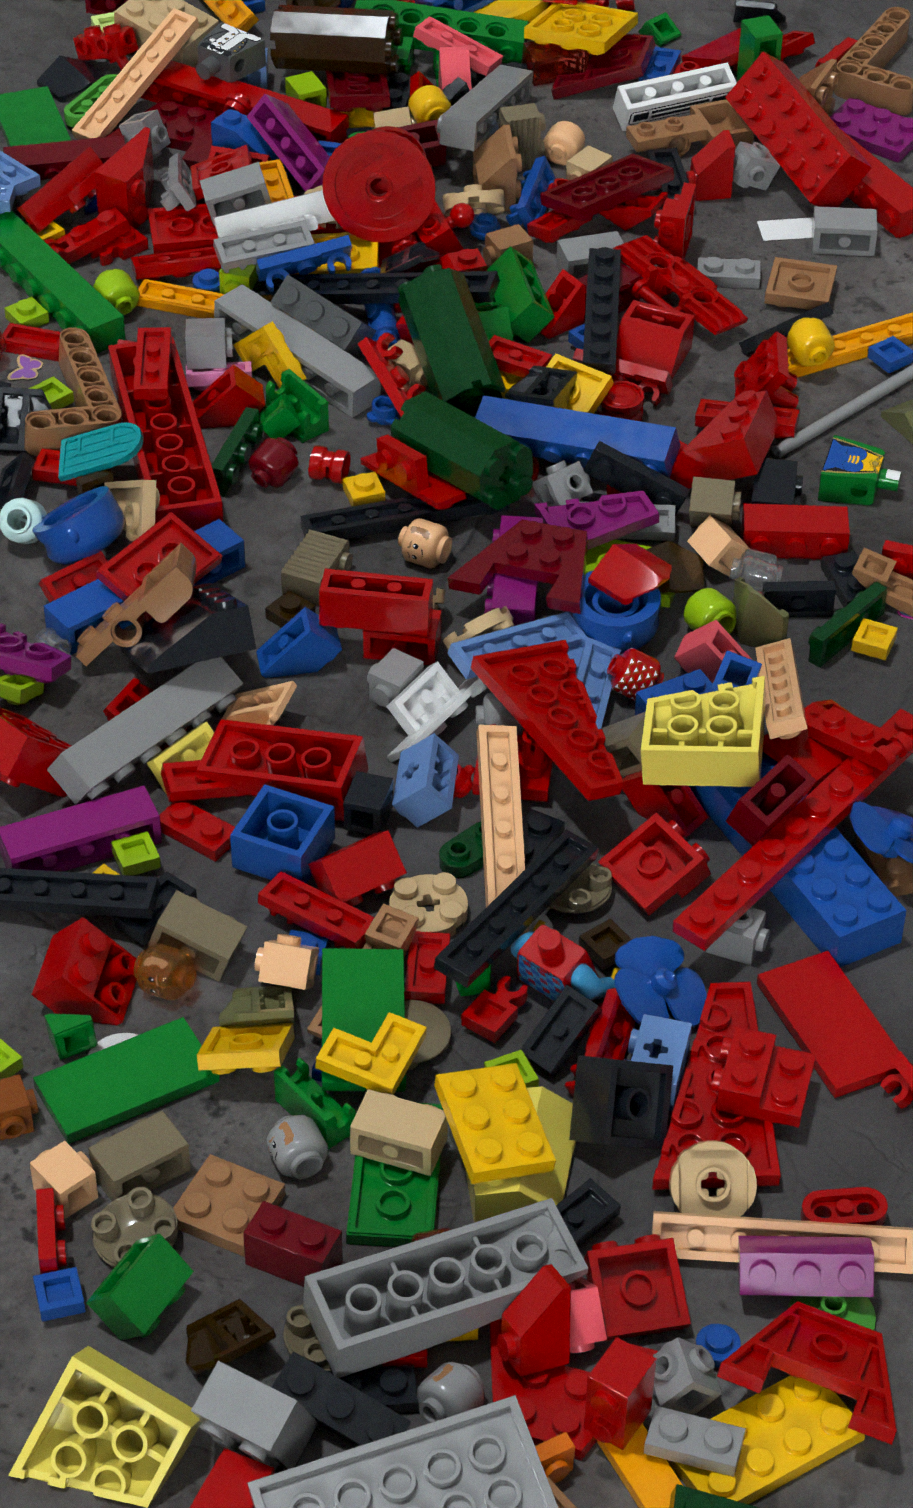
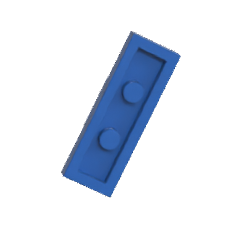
(529, 204)
(305, 260)

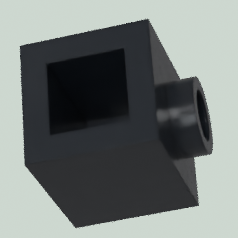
(368, 803)

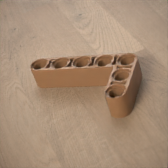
(862, 66)
(92, 394)

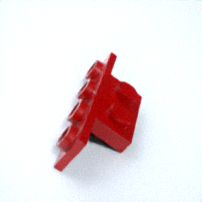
(63, 191)
(409, 471)

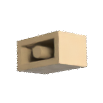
(398, 1132)

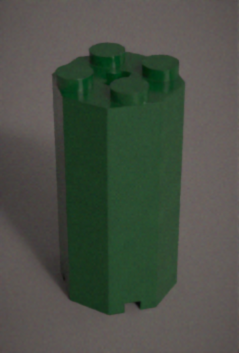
(450, 338)
(465, 450)

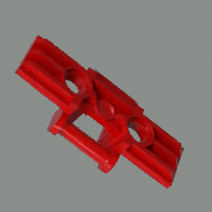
(682, 278)

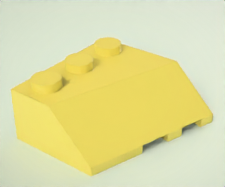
(705, 737)
(509, 1194)
(107, 1433)

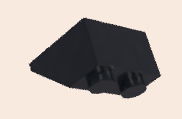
(621, 1102)

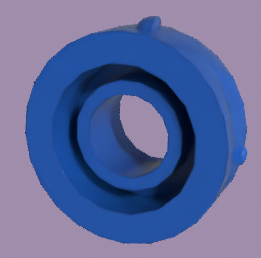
(81, 526)
(615, 623)

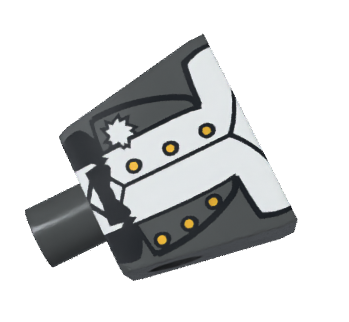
(229, 54)

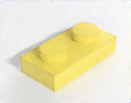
(188, 748)

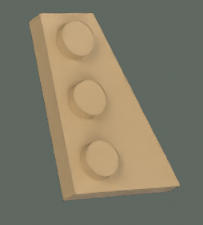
(138, 502)

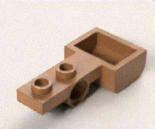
(701, 125)
(161, 595)

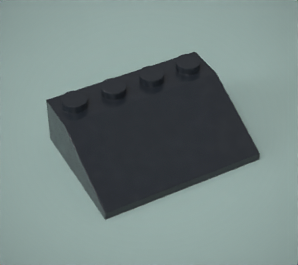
(202, 629)

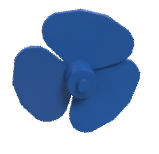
(883, 830)
(649, 979)

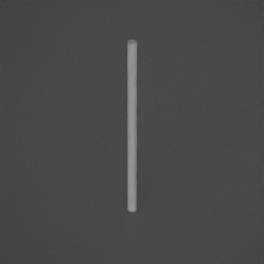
(843, 412)

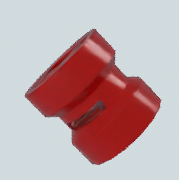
(329, 464)

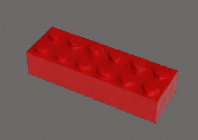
(798, 132)

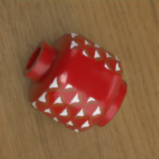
(634, 672)

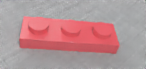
(437, 34)

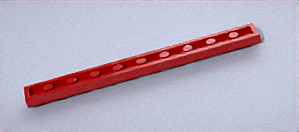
(784, 845)

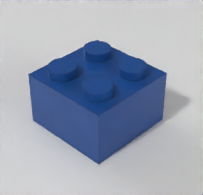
(282, 834)

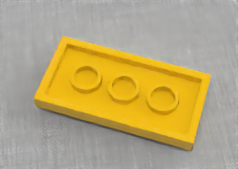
(786, 1435)

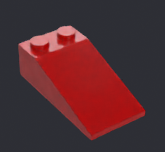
(286, 758)

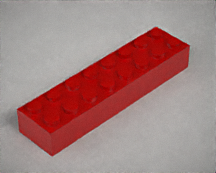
(172, 442)

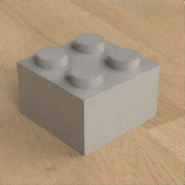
(254, 1416)

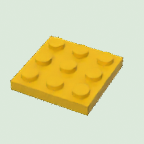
(581, 26)

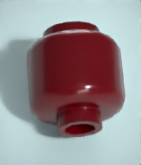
(273, 462)

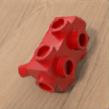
(106, 43)

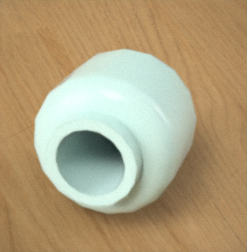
(13, 518)

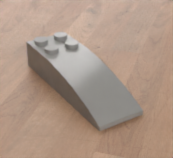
(434, 1286)

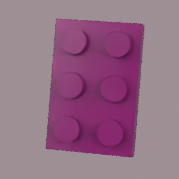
(876, 129)

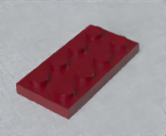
(357, 91)
(607, 187)

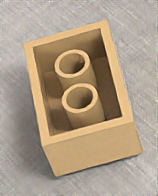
(149, 14)

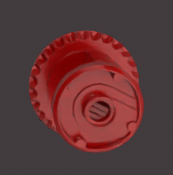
(379, 184)

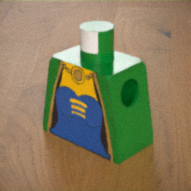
(855, 473)

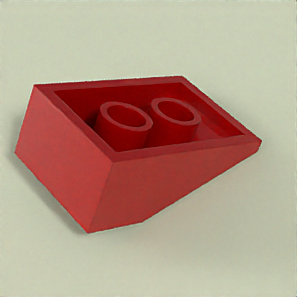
(128, 179)

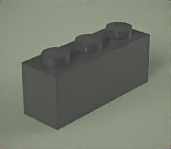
(322, 315)

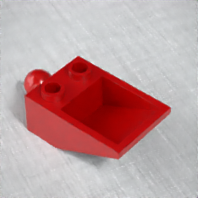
(438, 230)
(810, 754)

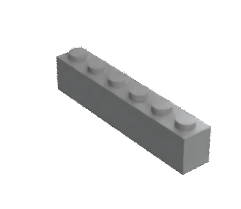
(477, 112)
(327, 367)
(143, 728)

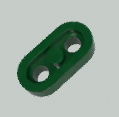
(471, 853)

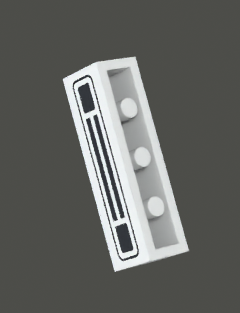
(671, 94)

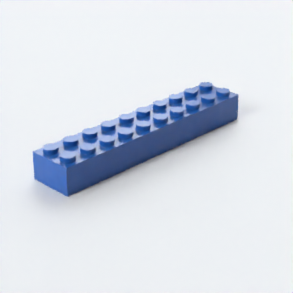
(830, 888)

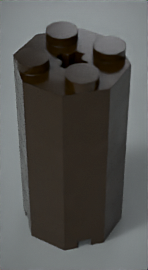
(336, 39)

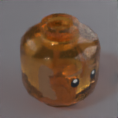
(165, 971)

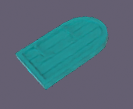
(99, 450)

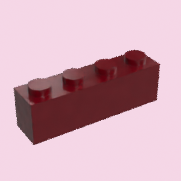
(52, 157)

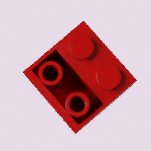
(655, 336)
(86, 974)

